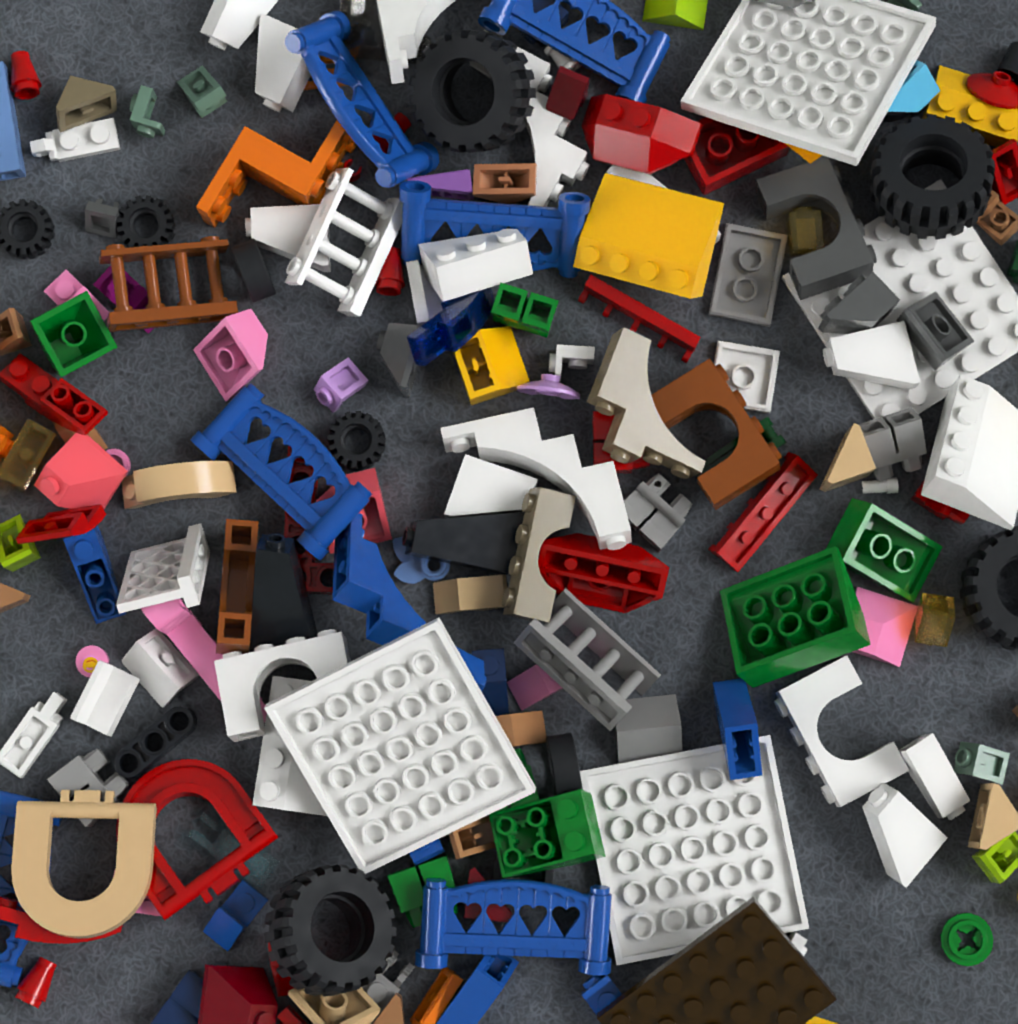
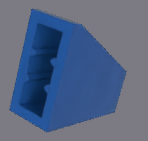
(738, 728)
(479, 990)

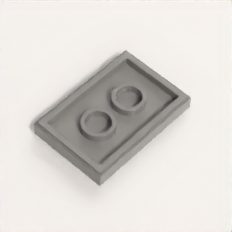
(748, 275)

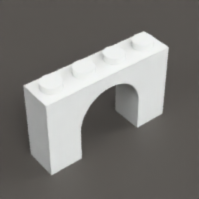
(243, 675)
(842, 778)

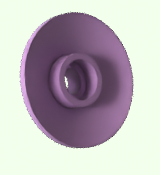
(549, 386)

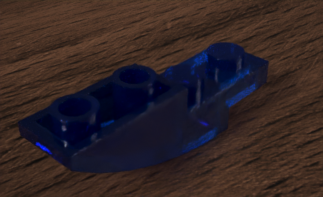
(452, 326)

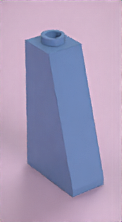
(11, 153)

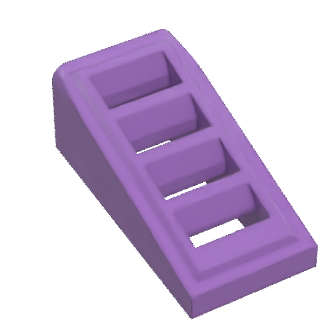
(449, 184)

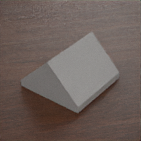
(649, 729)

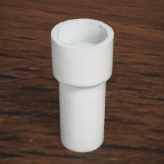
(875, 486)

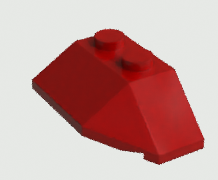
(637, 134)
(604, 577)

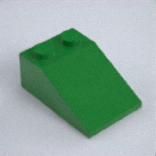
(884, 549)

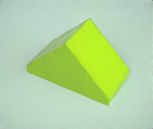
(676, 13)
(15, 555)
(1000, 859)

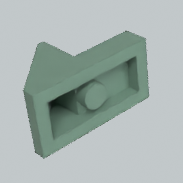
(202, 91)

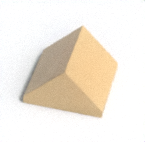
(850, 461)
(993, 817)
(344, 1008)

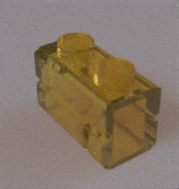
(26, 455)

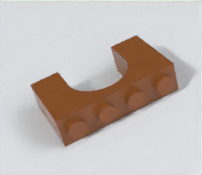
(751, 460)

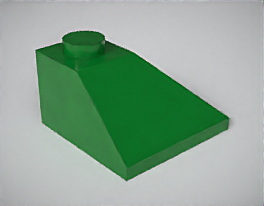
(72, 334)

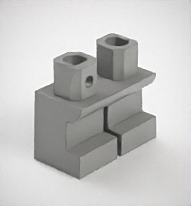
(894, 441)
(665, 521)
(83, 773)

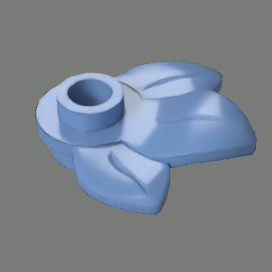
(416, 568)

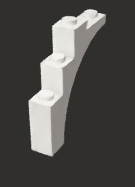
(554, 156)

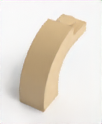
(178, 481)

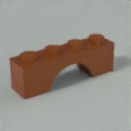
(237, 586)

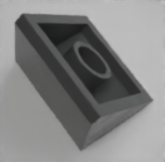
(935, 330)

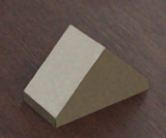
(84, 102)

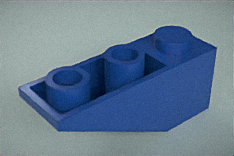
(94, 573)

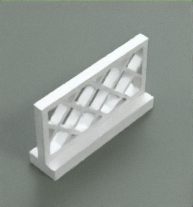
(166, 572)

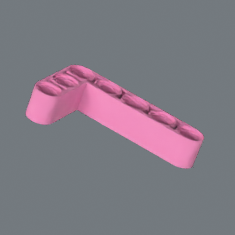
(190, 638)

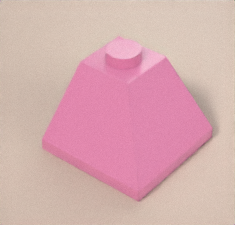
(233, 352)
(887, 625)

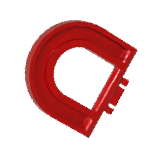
(234, 806)

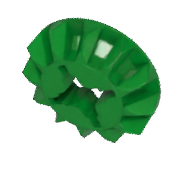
(982, 939)

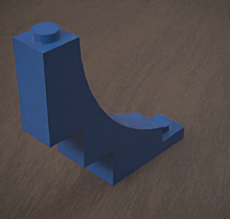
(365, 585)

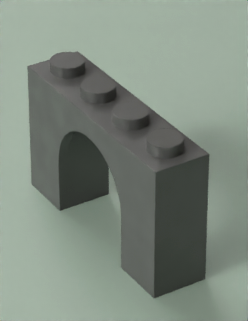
(819, 187)

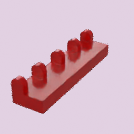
(641, 315)
(764, 512)

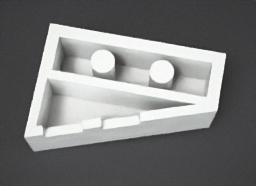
(475, 262)

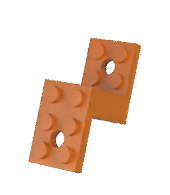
(275, 168)

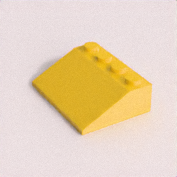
(649, 236)

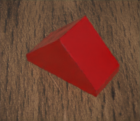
(1006, 171)

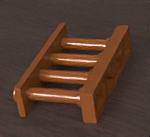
(156, 313)

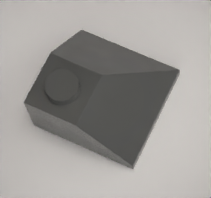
(398, 355)

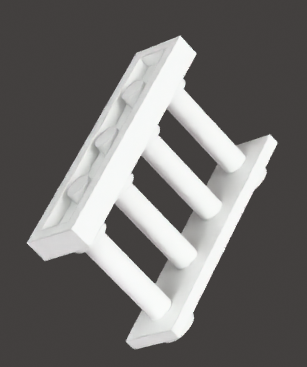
(377, 242)

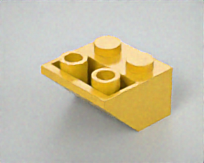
(490, 364)

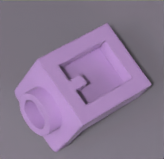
(339, 384)

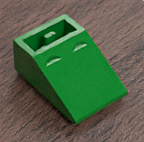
(547, 834)

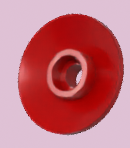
(994, 89)

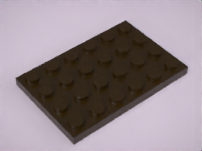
(728, 975)

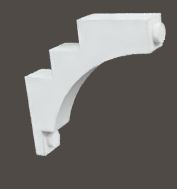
(403, 28)
(517, 441)

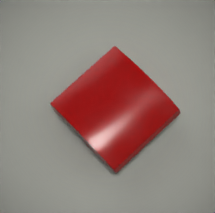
(62, 524)

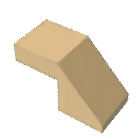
(469, 594)

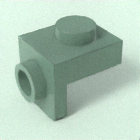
(141, 108)

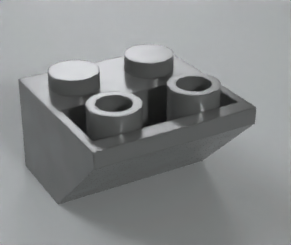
(863, 308)

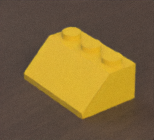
(956, 101)

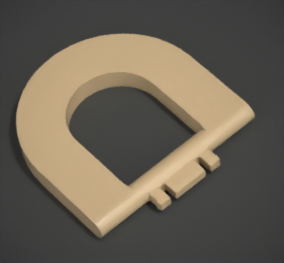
(132, 870)

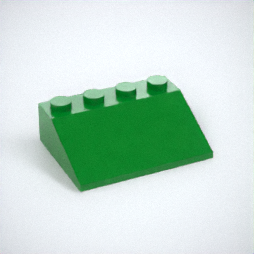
(793, 618)

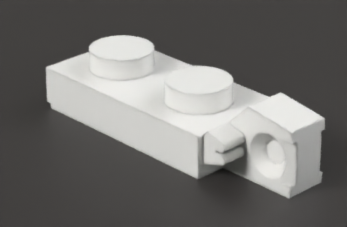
(78, 142)
(32, 735)

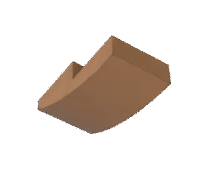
(998, 220)

